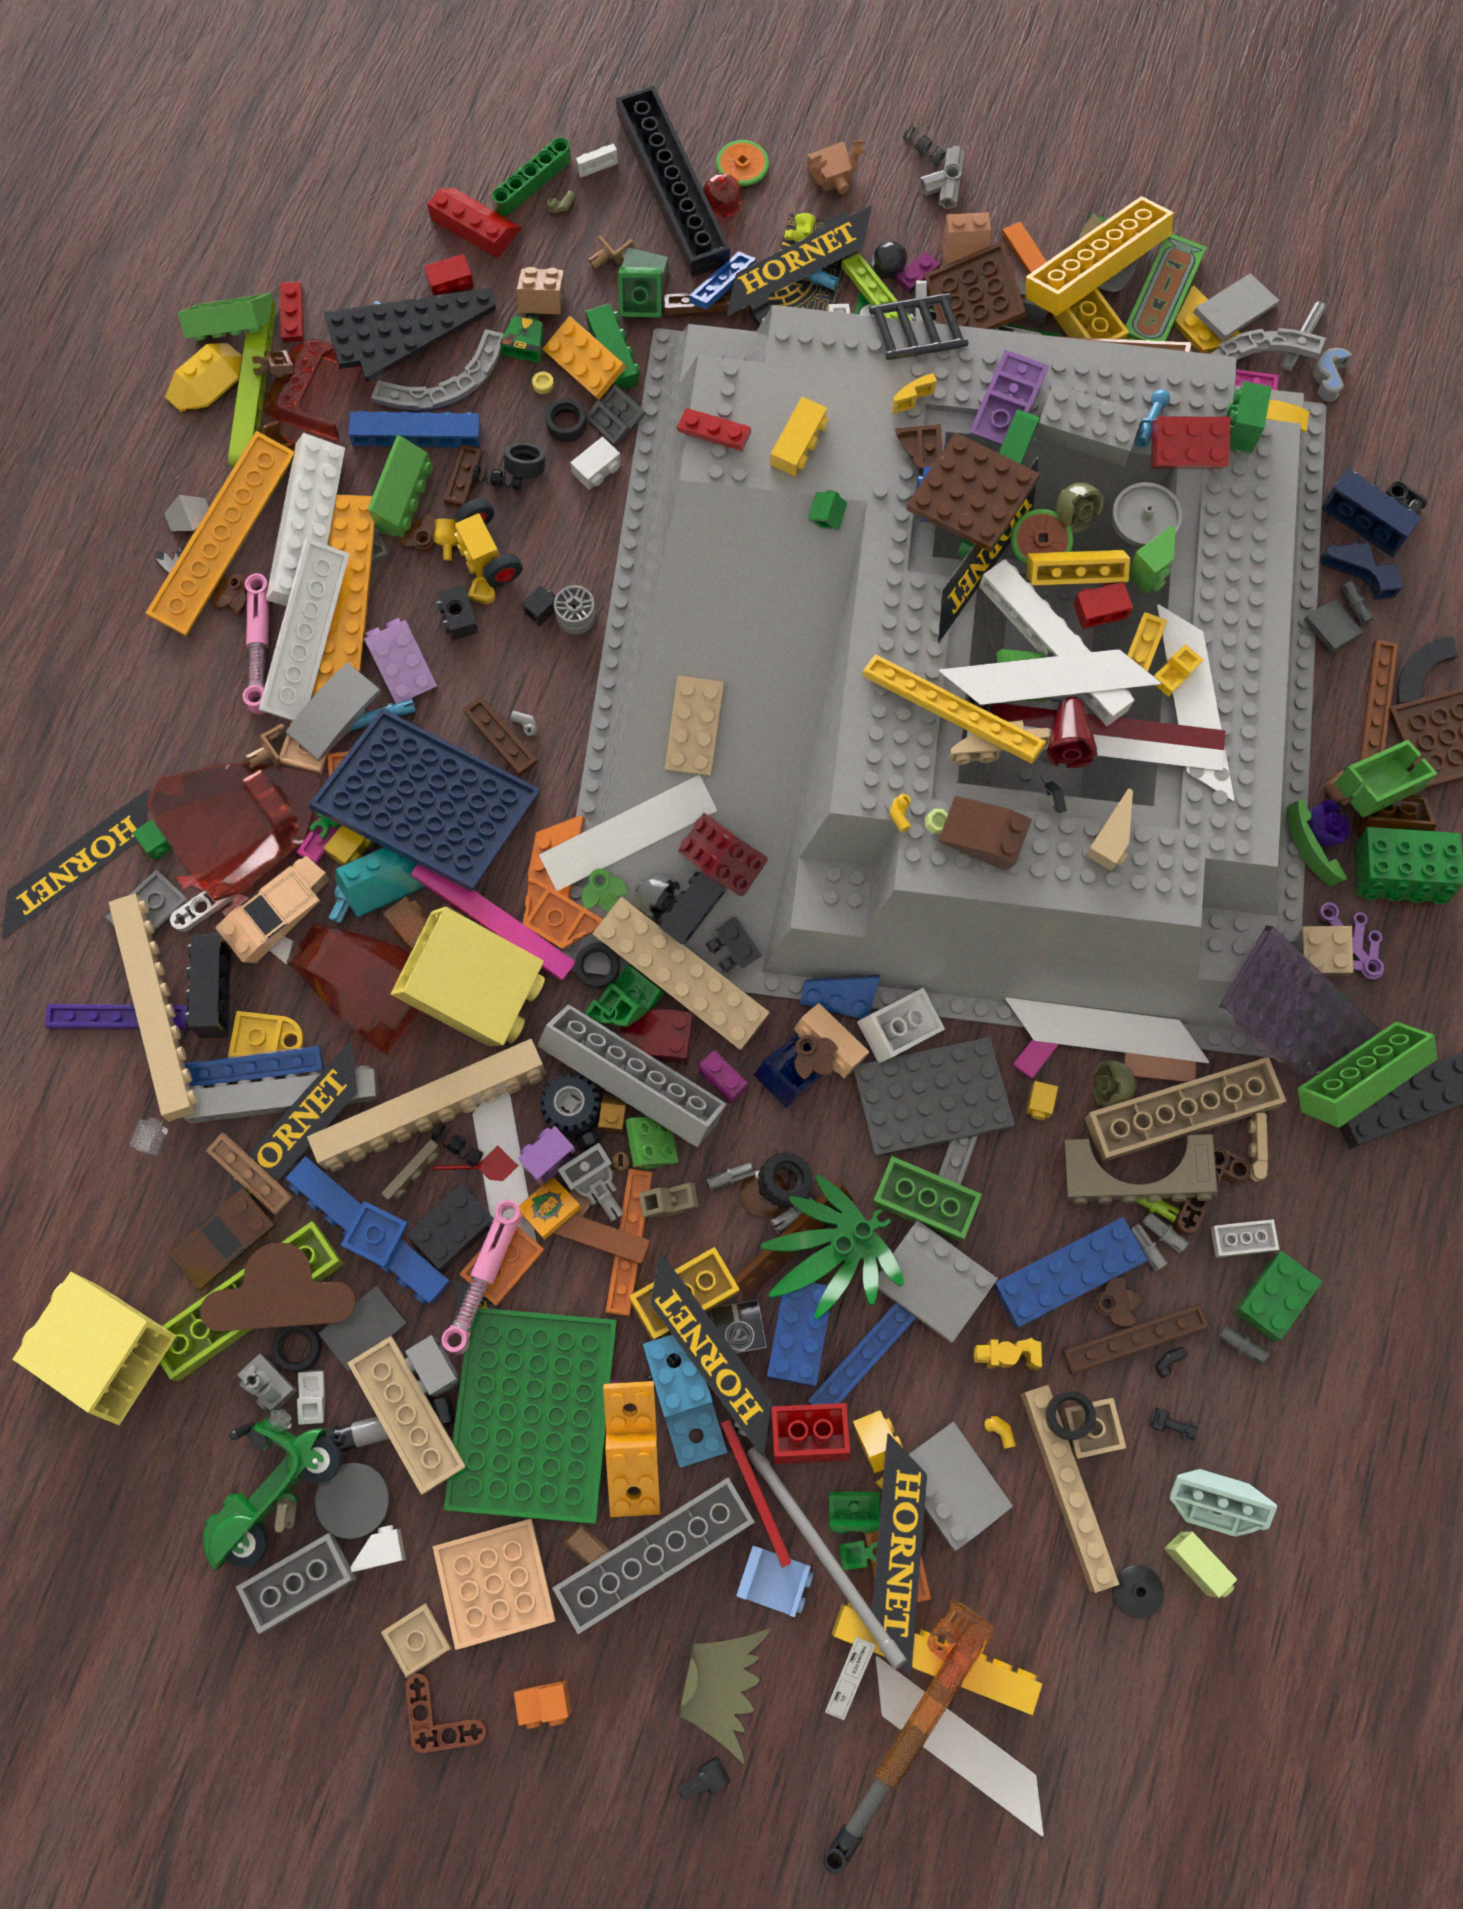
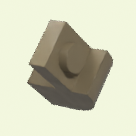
(668, 1201)

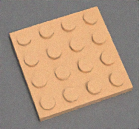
(494, 1584)

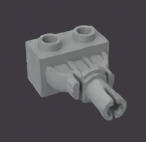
(590, 1175)
(267, 1383)

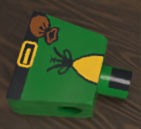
(523, 339)

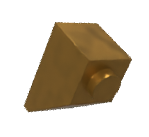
(612, 1114)

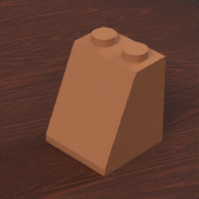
(965, 235)

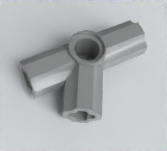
(947, 180)

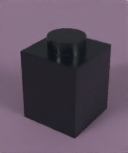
(539, 605)

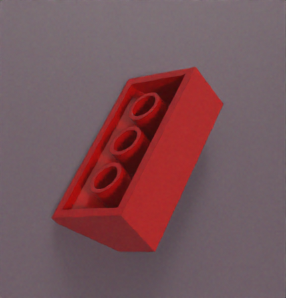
(472, 221)

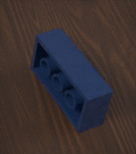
(1370, 512)

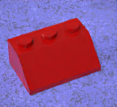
(810, 1433)

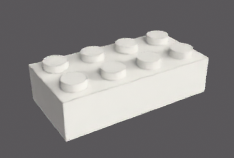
(1244, 1238)

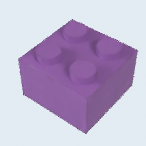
(547, 1155)

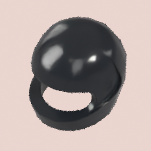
(889, 259)

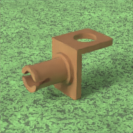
(608, 253)
(266, 751)

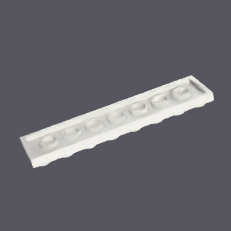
(304, 630)

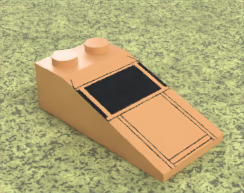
(267, 916)

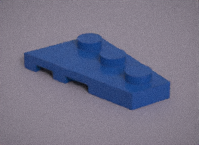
(844, 995)

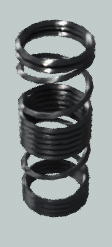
(496, 478)
(456, 1145)

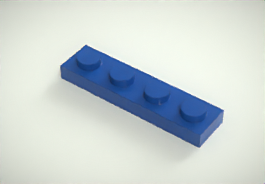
(720, 281)

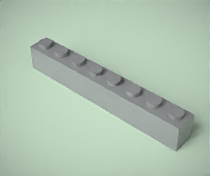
(269, 1095)

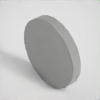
(1145, 512)

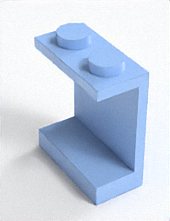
(774, 1586)

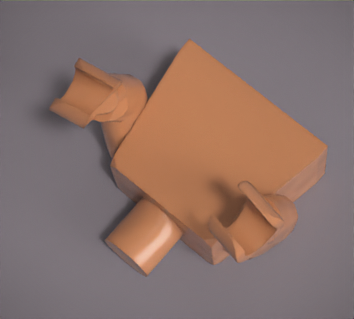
(834, 167)

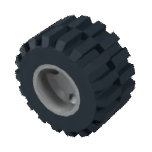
(570, 1104)

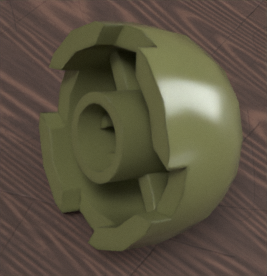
(1078, 505)
(1113, 1083)

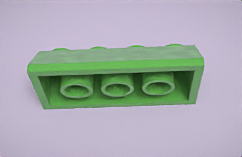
(226, 316)
(400, 488)

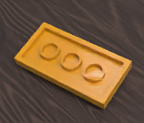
(584, 357)

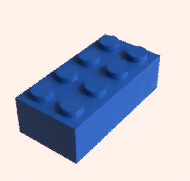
(798, 1337)

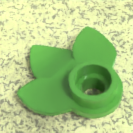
(604, 894)

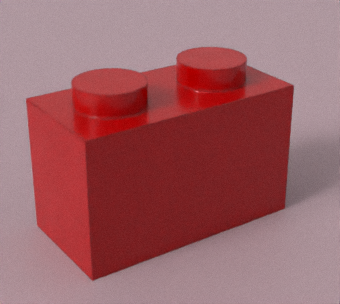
(449, 275)
(1102, 605)

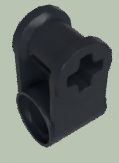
(1406, 496)

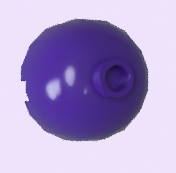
(1328, 824)

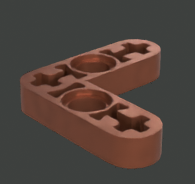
(428, 1725)

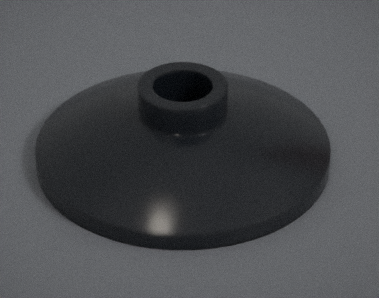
(1125, 1593)

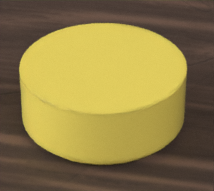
(543, 383)

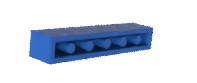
(421, 429)

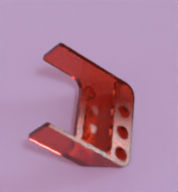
(288, 391)

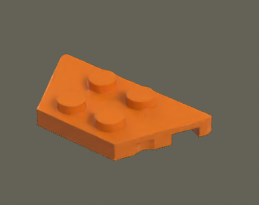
(548, 839)
(556, 916)

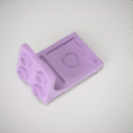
(399, 660)

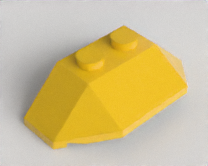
(204, 377)

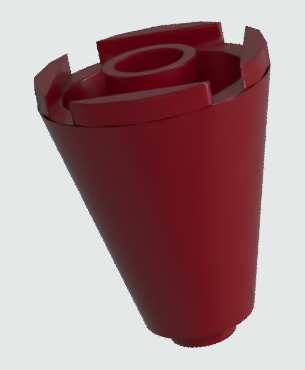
(1071, 736)

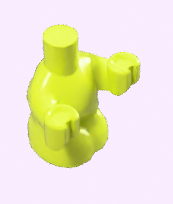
(805, 227)

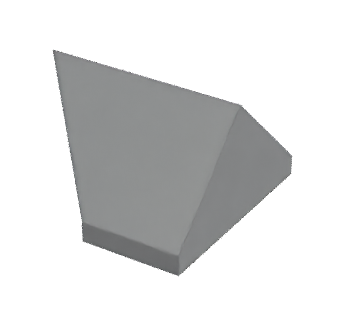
(186, 513)

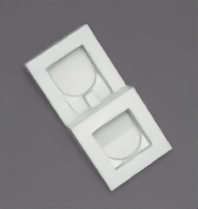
(311, 1397)

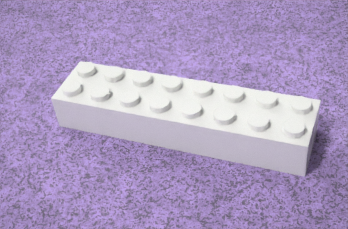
(306, 509)

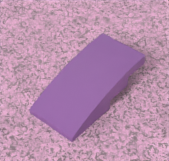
(1011, 388)

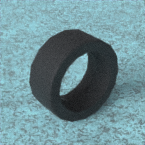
(561, 406)
(515, 460)
(587, 950)
(281, 1336)
(1090, 1415)

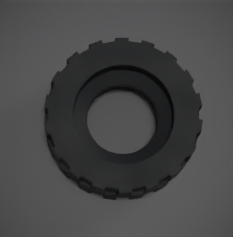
(796, 1166)

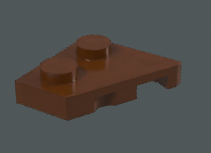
(921, 444)

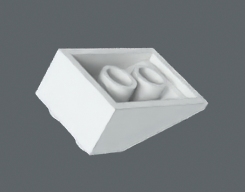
(900, 1025)

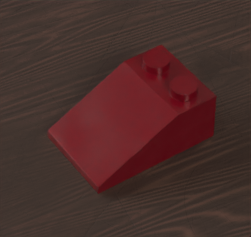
(662, 1034)

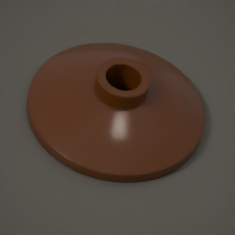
(754, 1202)

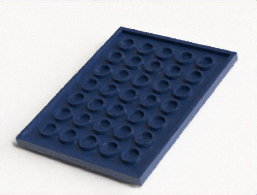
(425, 799)

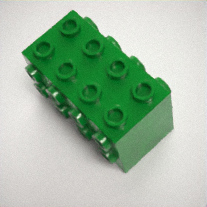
(1408, 865)

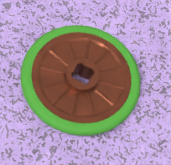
(1040, 524)

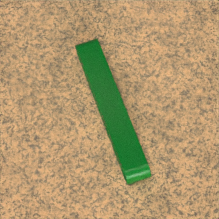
(1015, 448)

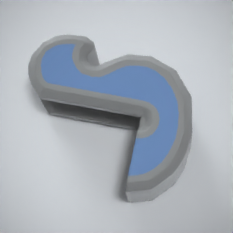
(1326, 372)

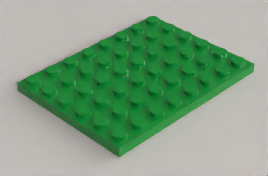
(532, 1416)

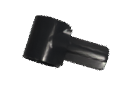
(710, 1777)

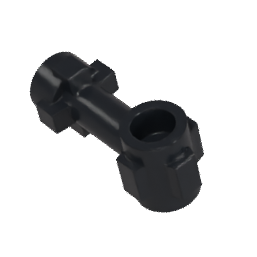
(1160, 1419)

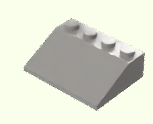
(939, 1282)
(959, 1488)

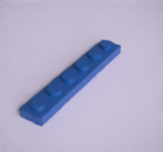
(256, 1066)
(863, 1356)

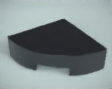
(1058, 797)

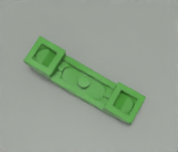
(1308, 846)

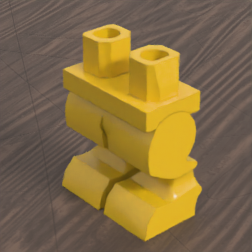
(1007, 1354)

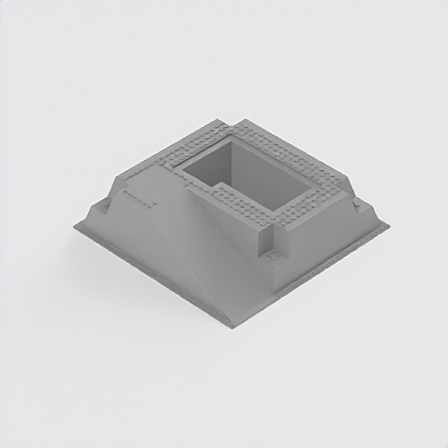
(809, 754)

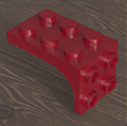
(722, 855)

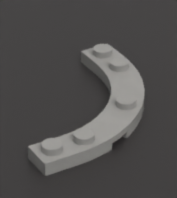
(1281, 340)
(448, 391)

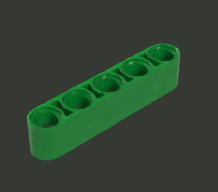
(531, 176)

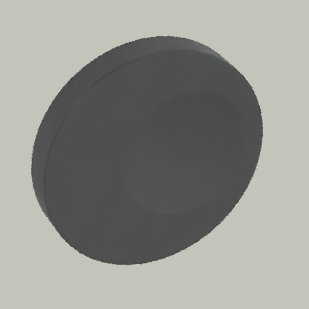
(353, 1501)

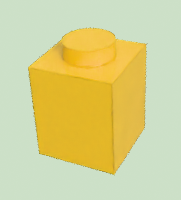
(1041, 1100)

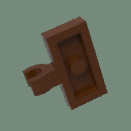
(276, 361)

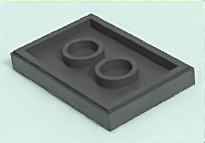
(368, 1325)

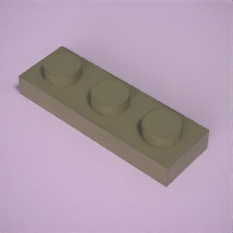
(412, 1172)

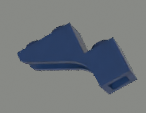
(1359, 562)

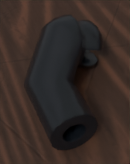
(1169, 1358)

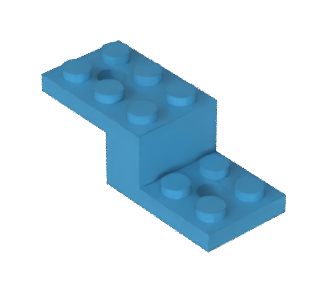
(684, 1403)

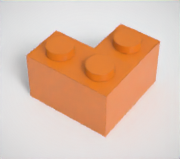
(544, 1704)

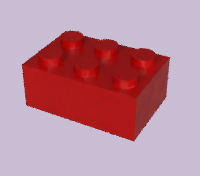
(1190, 442)

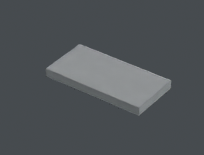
(1236, 306)

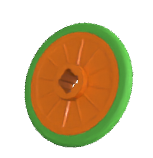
(747, 152)

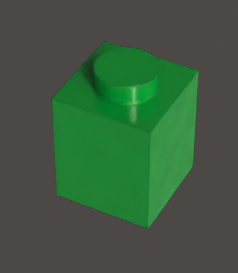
(827, 510)
(152, 840)

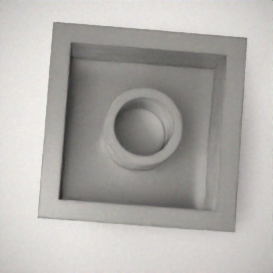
(433, 1367)

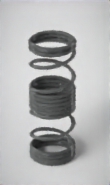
(924, 144)

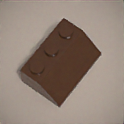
(1406, 814)

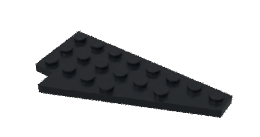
(395, 331)

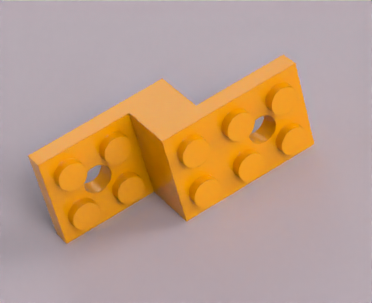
(631, 1449)

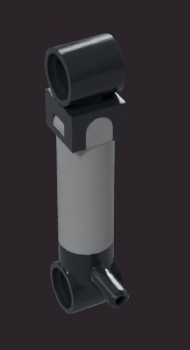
(372, 1431)

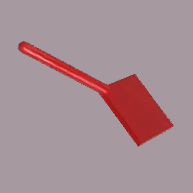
(494, 1166)

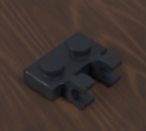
(738, 942)

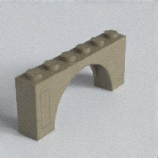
(1189, 1180)

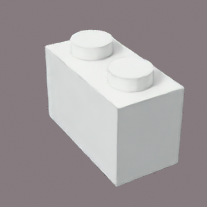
(596, 463)

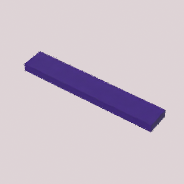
(101, 1016)

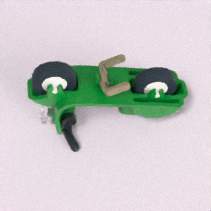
(237, 1530)

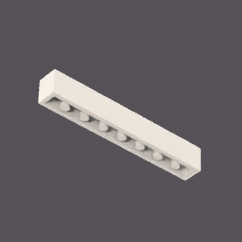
(1047, 632)

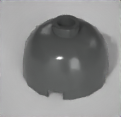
(656, 895)

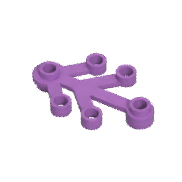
(1357, 941)

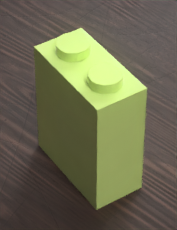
(1201, 1565)

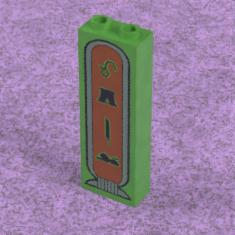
(1165, 289)

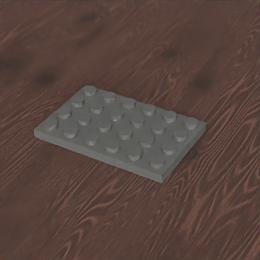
(933, 1097)

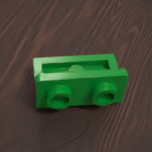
(854, 1512)

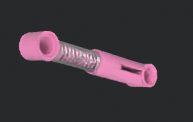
(256, 639)
(483, 1274)

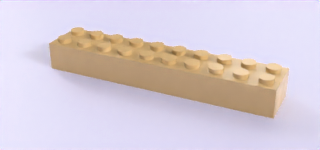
(427, 1106)

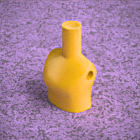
(445, 536)

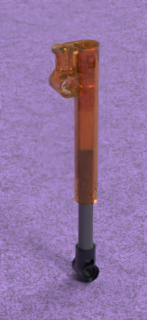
(965, 1644)

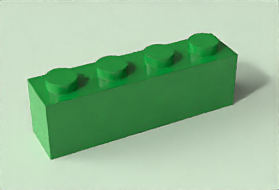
(604, 328)

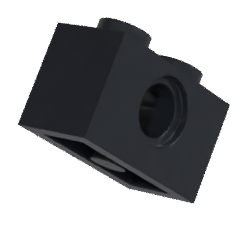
(457, 600)

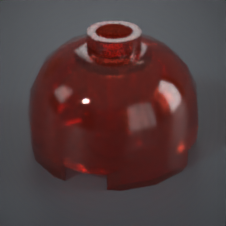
(723, 194)

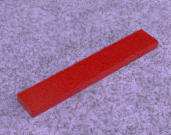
(756, 1493)

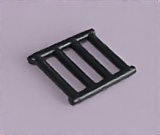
(915, 349)

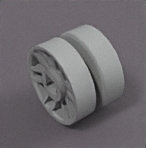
(575, 609)

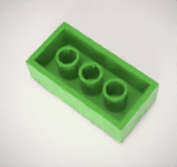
(927, 1198)

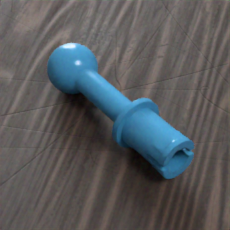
(1160, 400)

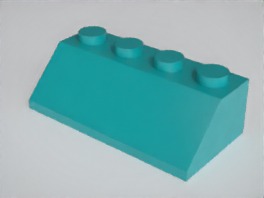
(376, 881)

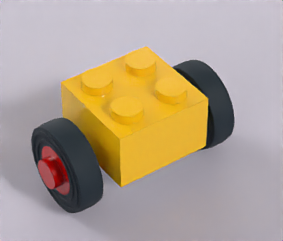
(479, 548)

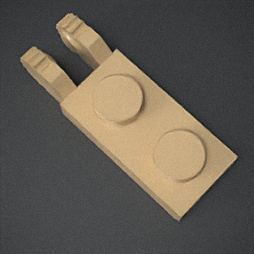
(1258, 1148)

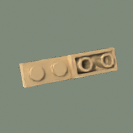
(977, 749)

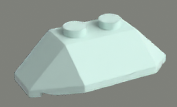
(1221, 1503)

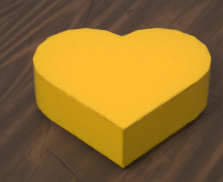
(481, 591)

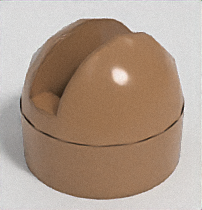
(626, 1161)

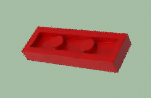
(291, 311)
(714, 429)

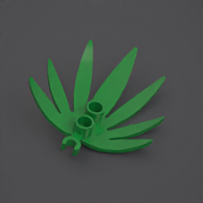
(849, 1242)

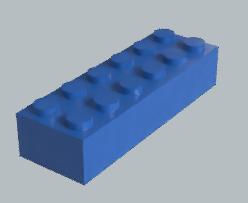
(1069, 1273)

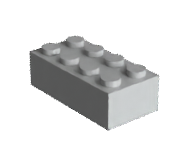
(1088, 424)
(295, 1583)

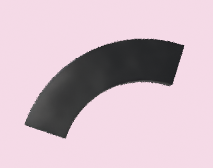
(1419, 664)

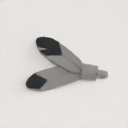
(165, 561)

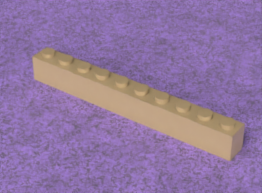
(152, 1007)

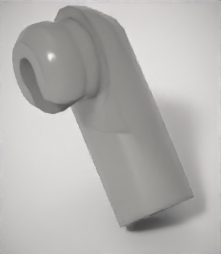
(527, 721)

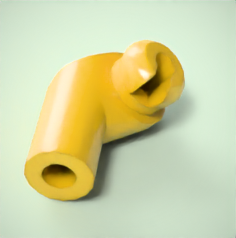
(898, 811)
(1002, 1428)

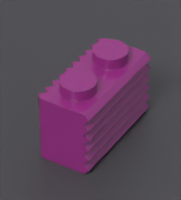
(722, 1076)

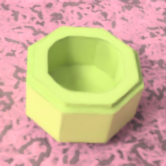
(935, 820)

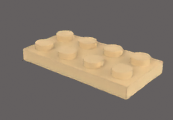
(694, 725)

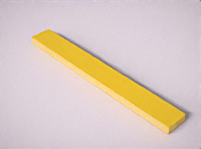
(954, 709)

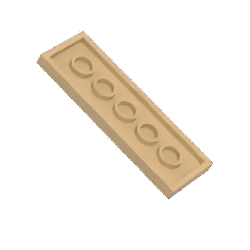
(406, 1415)

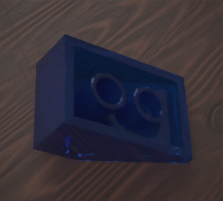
(780, 1075)

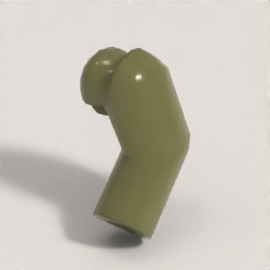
(563, 205)

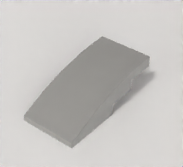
(332, 711)

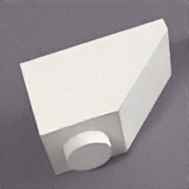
(380, 1549)

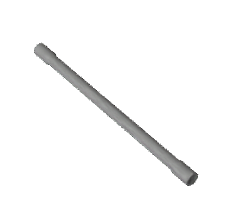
(886, 1644)

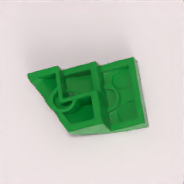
(626, 999)

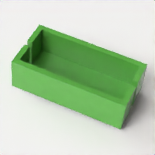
(1385, 778)

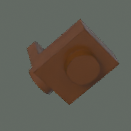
(272, 431)

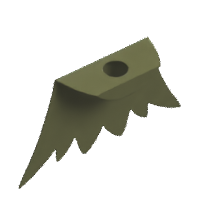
(715, 1687)

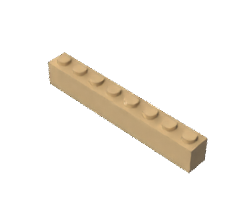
(1070, 1494)

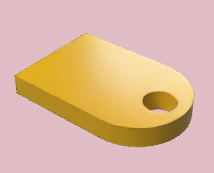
(262, 1033)

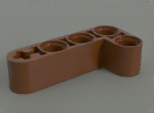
(1223, 1171)

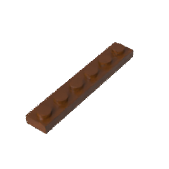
(769, 1262)

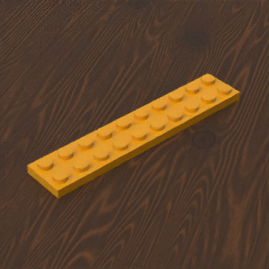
(353, 533)
(220, 534)

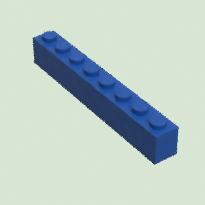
(342, 1210)

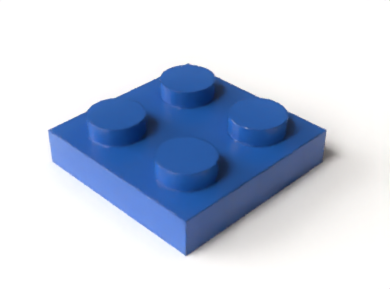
(374, 1234)

